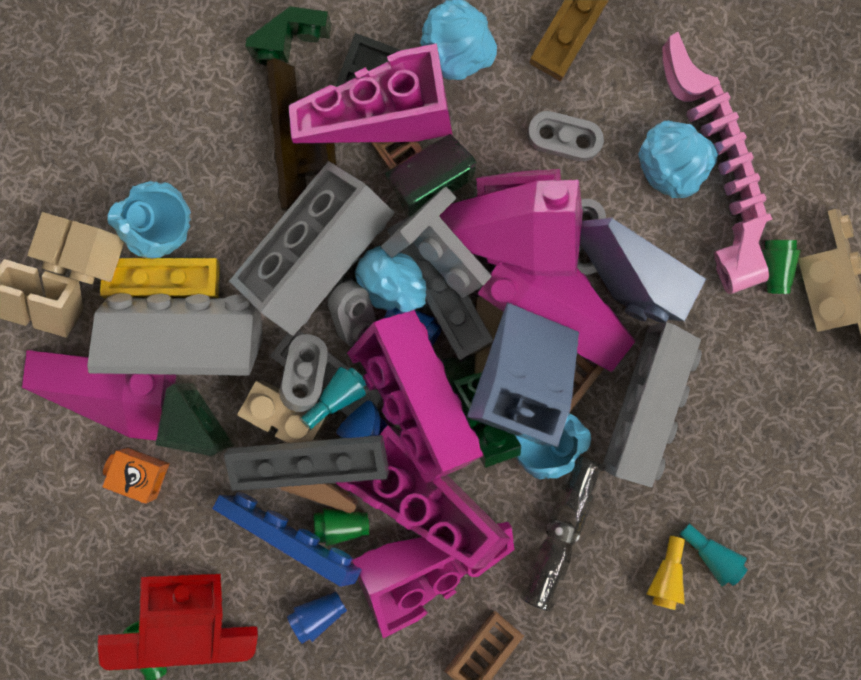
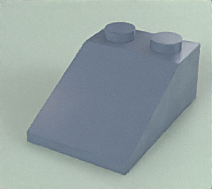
(639, 272)

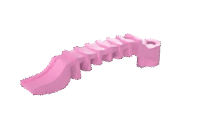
(743, 262)

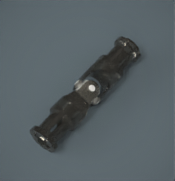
(555, 551)

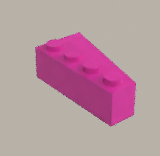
(416, 395)
(431, 509)

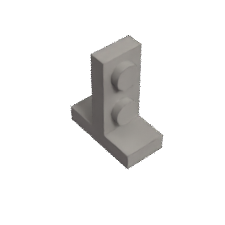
(440, 245)

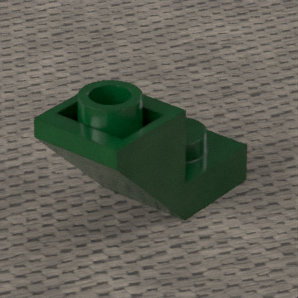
(275, 37)
(493, 442)

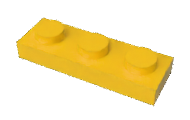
(164, 276)

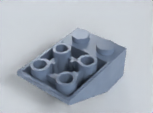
(528, 377)

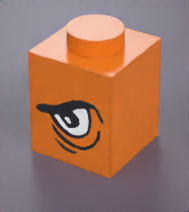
(134, 475)

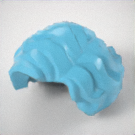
(461, 38)
(676, 158)
(151, 219)
(391, 281)
(553, 461)

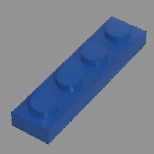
(299, 544)

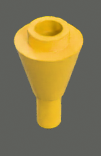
(668, 584)

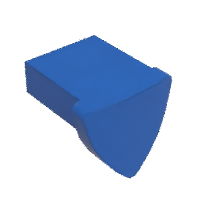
(362, 422)

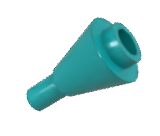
(340, 392)
(723, 562)

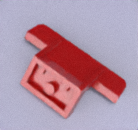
(178, 627)

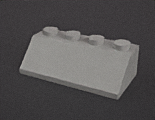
(311, 247)
(175, 335)
(652, 404)

